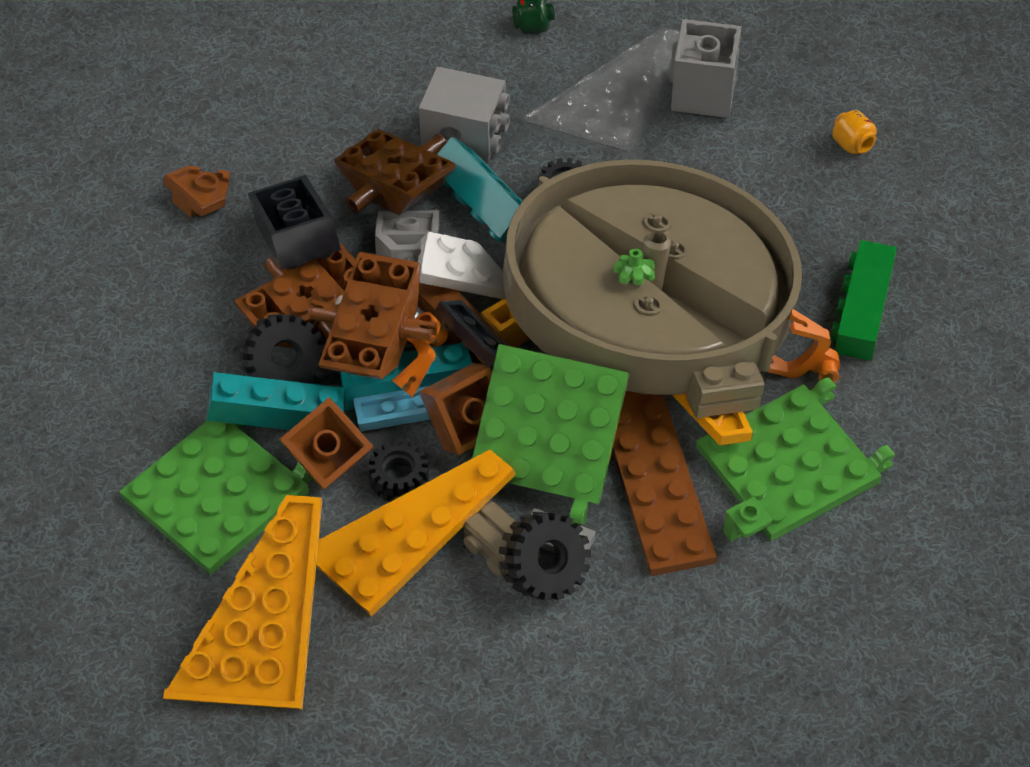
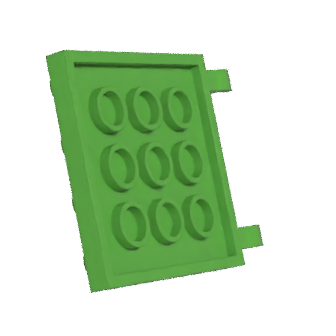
(553, 423)
(795, 460)
(214, 492)

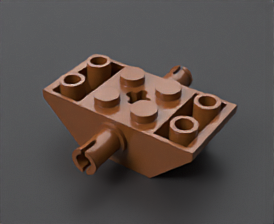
(296, 288)
(373, 317)

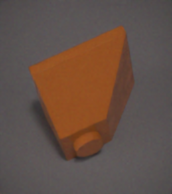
(326, 443)

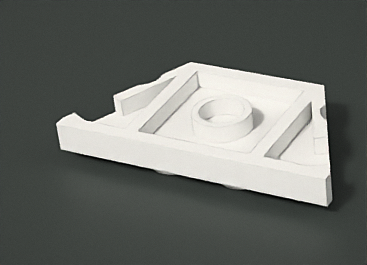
(459, 266)

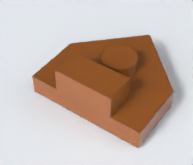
(197, 190)

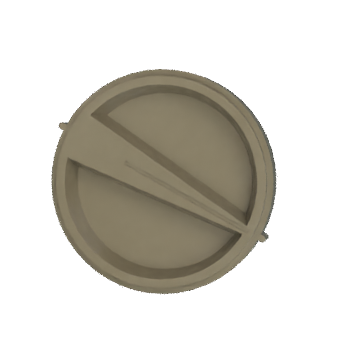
(719, 270)

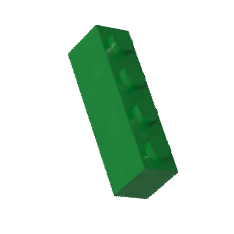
(865, 299)

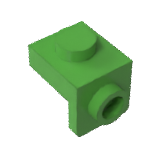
(745, 519)

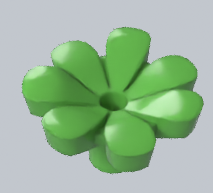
(634, 268)

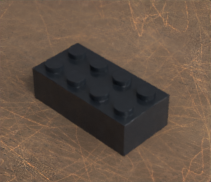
(294, 222)

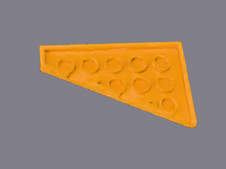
(261, 630)

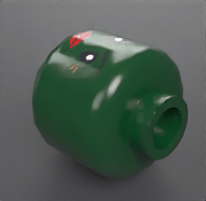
(533, 15)

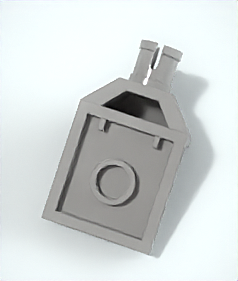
(402, 234)

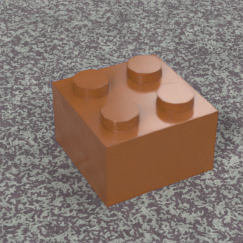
(458, 406)

